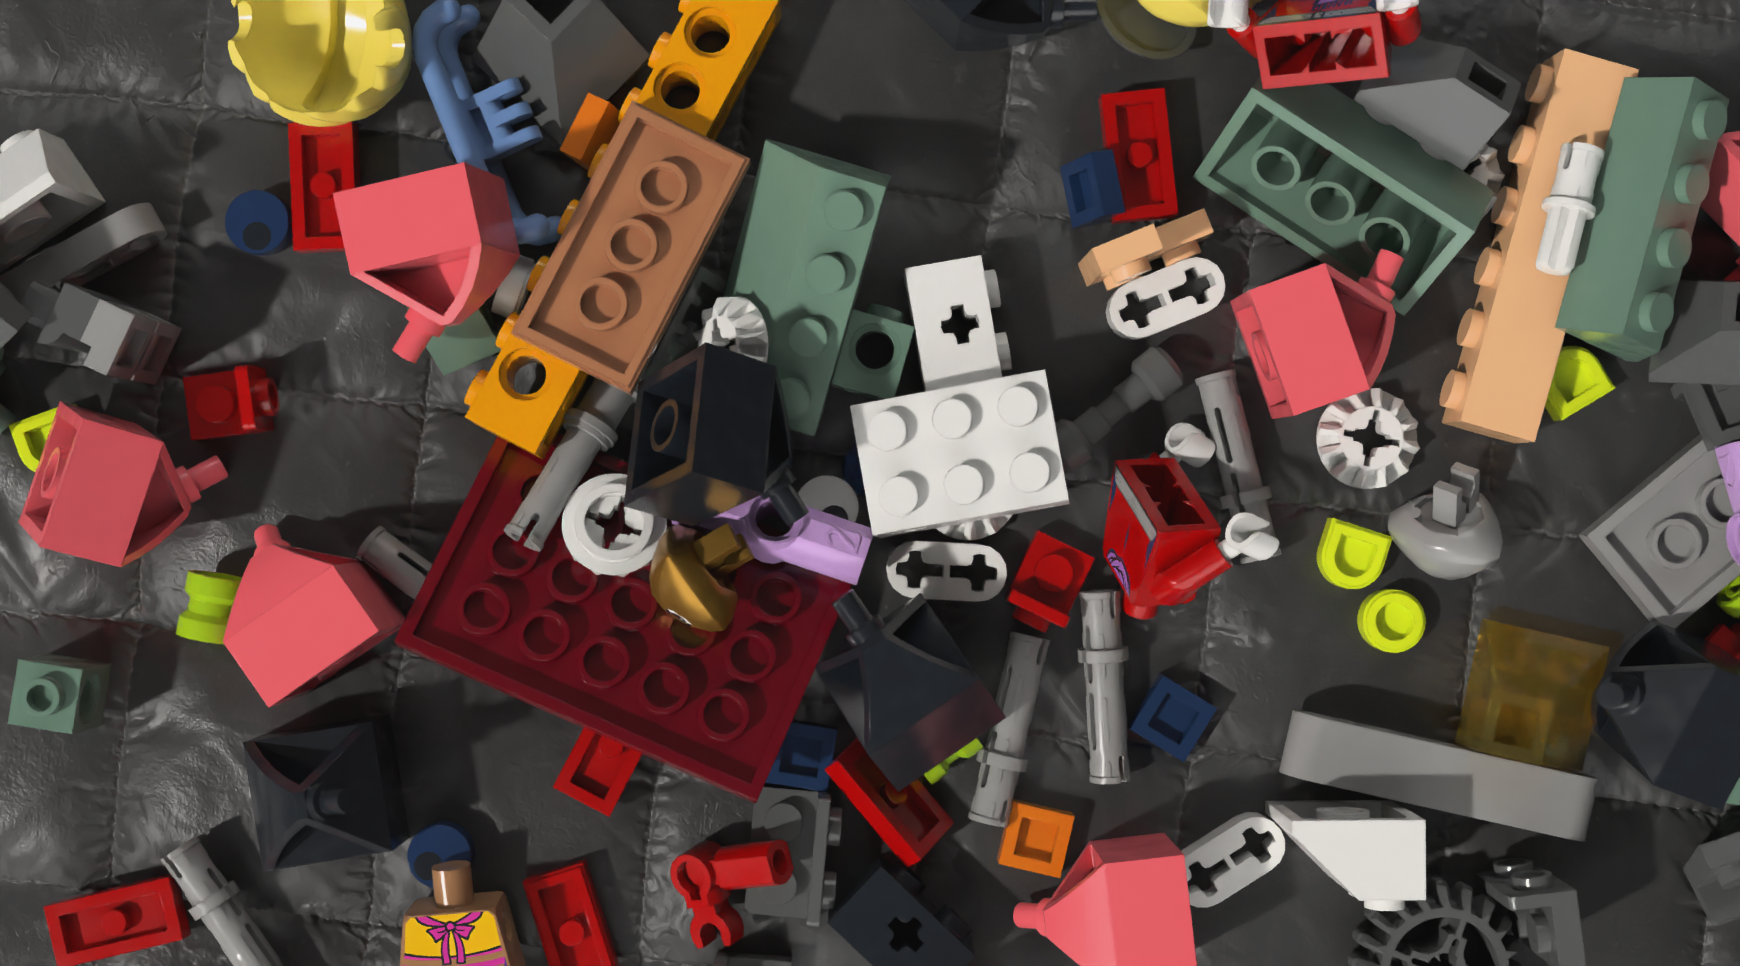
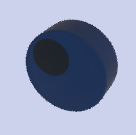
(259, 223)
(438, 844)

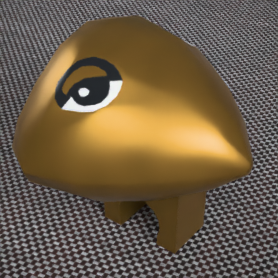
(692, 577)

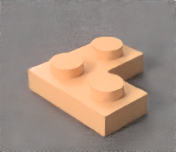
(1130, 254)

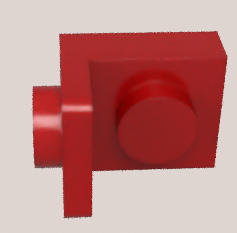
(230, 403)
(1047, 582)

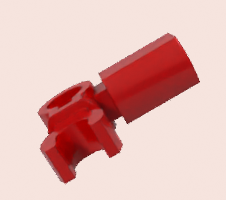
(712, 870)

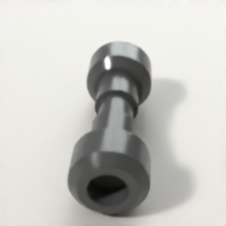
(1152, 377)

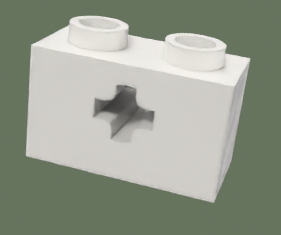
(932, 296)

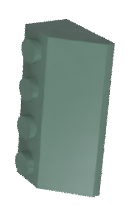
(1344, 185)
(1644, 214)
(804, 265)

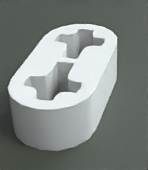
(1158, 285)
(944, 586)
(1240, 870)

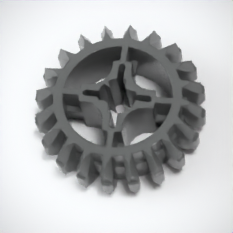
(1443, 936)

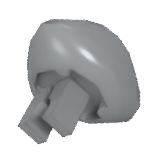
(1449, 530)

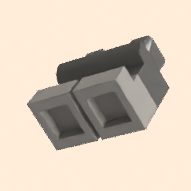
(114, 334)

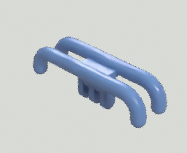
(476, 123)

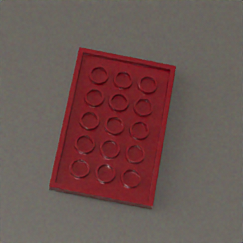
(604, 645)

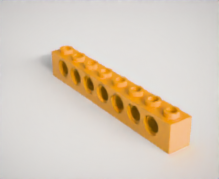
(719, 78)

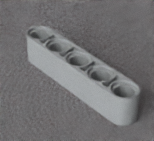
(1438, 775)

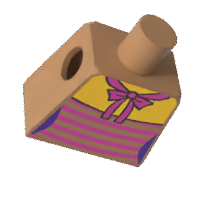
(459, 924)

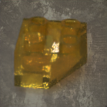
(1531, 696)

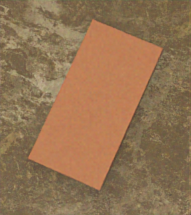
(631, 248)

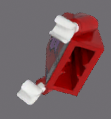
(1319, 38)
(1163, 534)

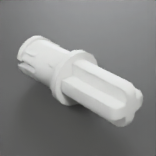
(1568, 207)

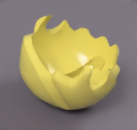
(323, 57)

